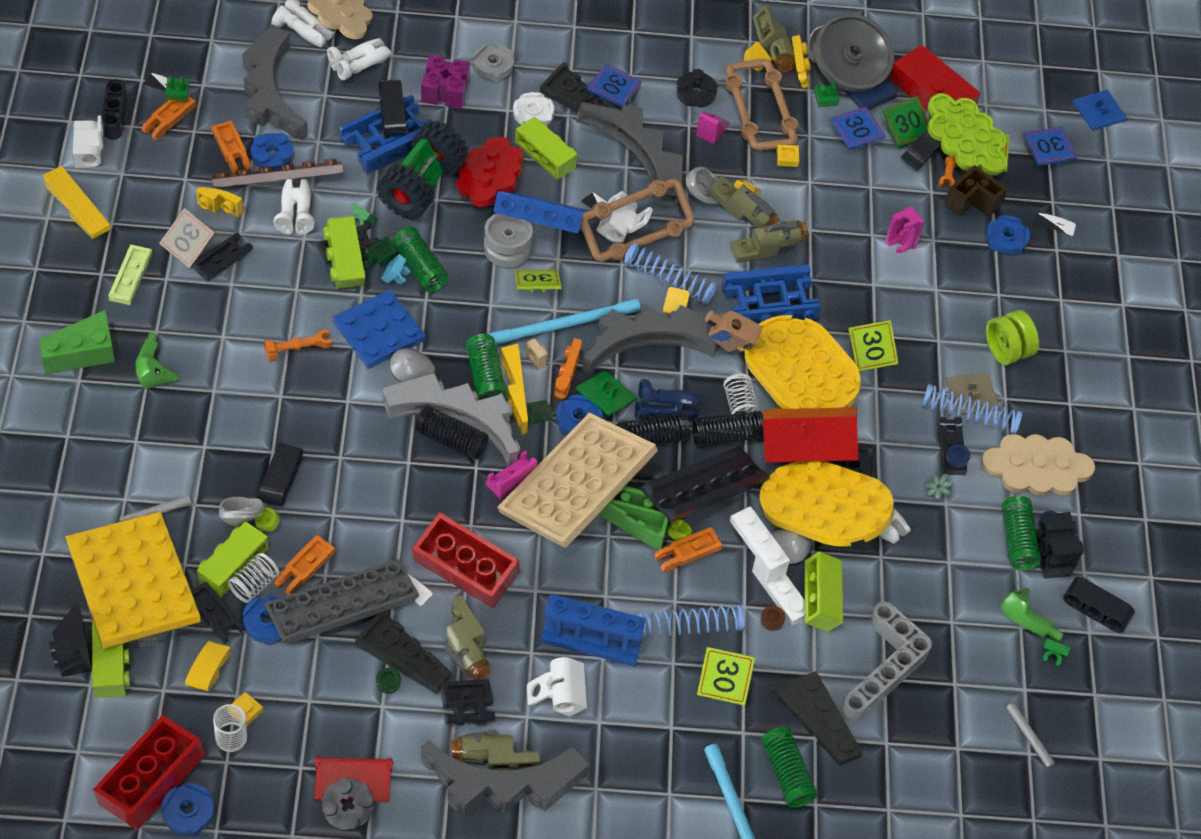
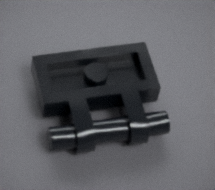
(467, 694)

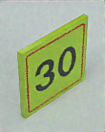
(537, 279)
(873, 345)
(726, 676)

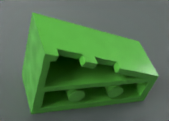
(78, 345)
(637, 516)

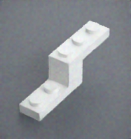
(770, 564)

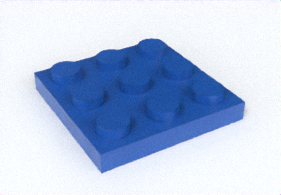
(378, 328)

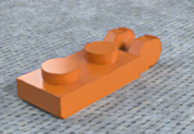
(168, 116)
(230, 145)
(568, 370)
(689, 549)
(305, 564)

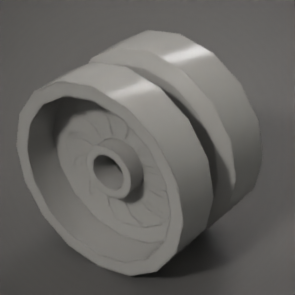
(507, 240)

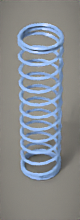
(632, 252)
(1015, 420)
(738, 614)

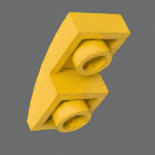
(215, 199)
(207, 665)

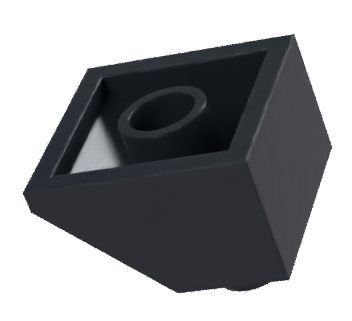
(70, 644)

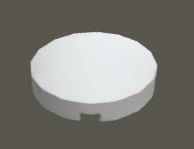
(533, 105)

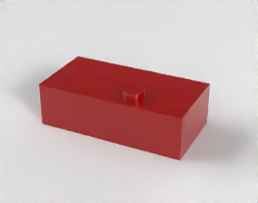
(925, 75)
(810, 434)
(466, 560)
(149, 772)

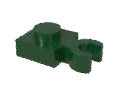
(380, 252)

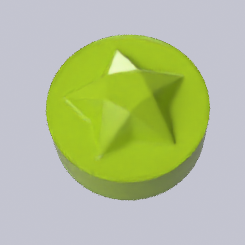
(267, 520)
(679, 529)

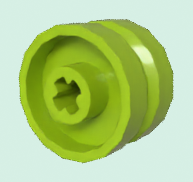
(1012, 337)

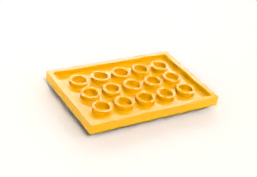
(132, 579)

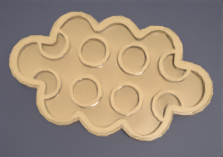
(345, 15)
(1037, 465)

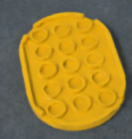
(802, 365)
(827, 503)

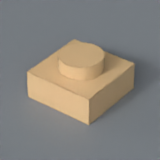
(536, 354)

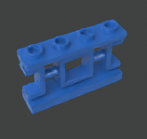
(389, 149)
(539, 211)
(772, 281)
(593, 630)

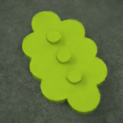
(967, 134)

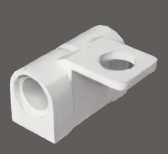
(88, 143)
(622, 220)
(563, 684)

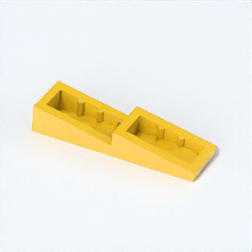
(76, 202)
(515, 391)

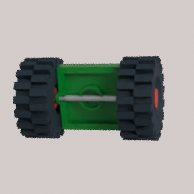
(434, 153)

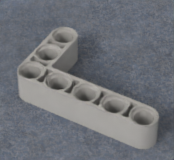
(891, 667)

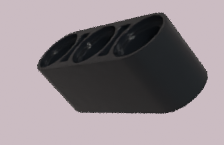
(392, 107)
(114, 109)
(921, 151)
(280, 474)
(1099, 604)

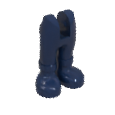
(675, 397)

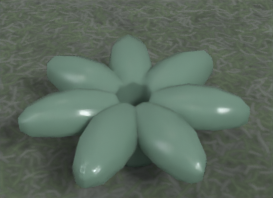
(939, 486)

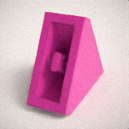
(711, 127)

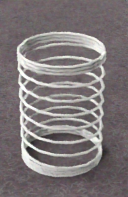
(739, 389)
(242, 585)
(242, 727)

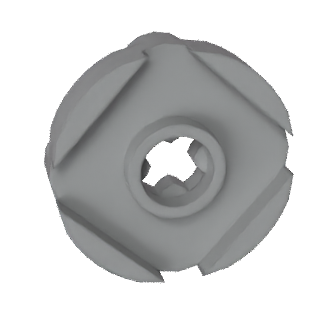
(493, 71)

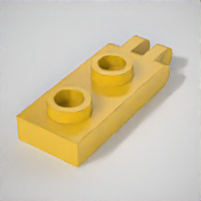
(802, 62)

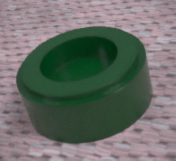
(388, 680)

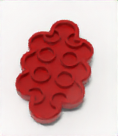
(490, 171)

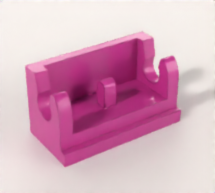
(905, 229)
(512, 476)

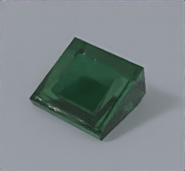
(539, 412)

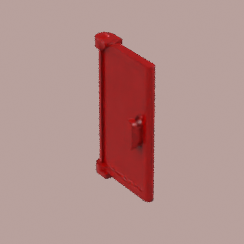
(372, 772)

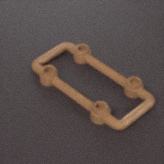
(772, 79)
(655, 189)

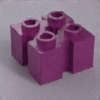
(445, 82)

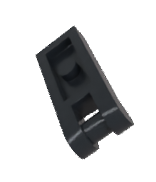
(947, 439)

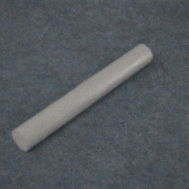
(165, 507)
(1030, 735)

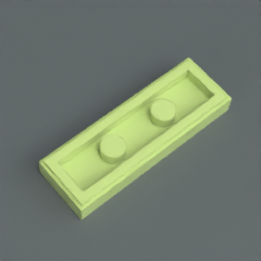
(130, 274)

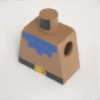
(733, 331)

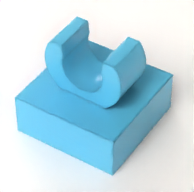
(394, 270)

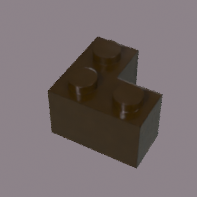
(978, 189)

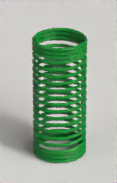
(427, 268)
(474, 353)
(1029, 552)
(794, 792)

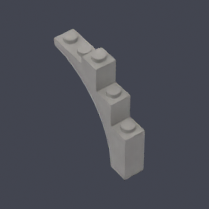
(488, 414)

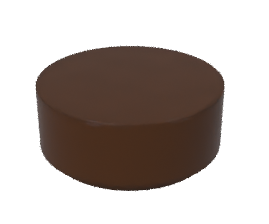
(772, 618)

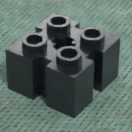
(1058, 545)

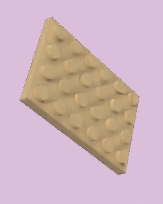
(577, 479)

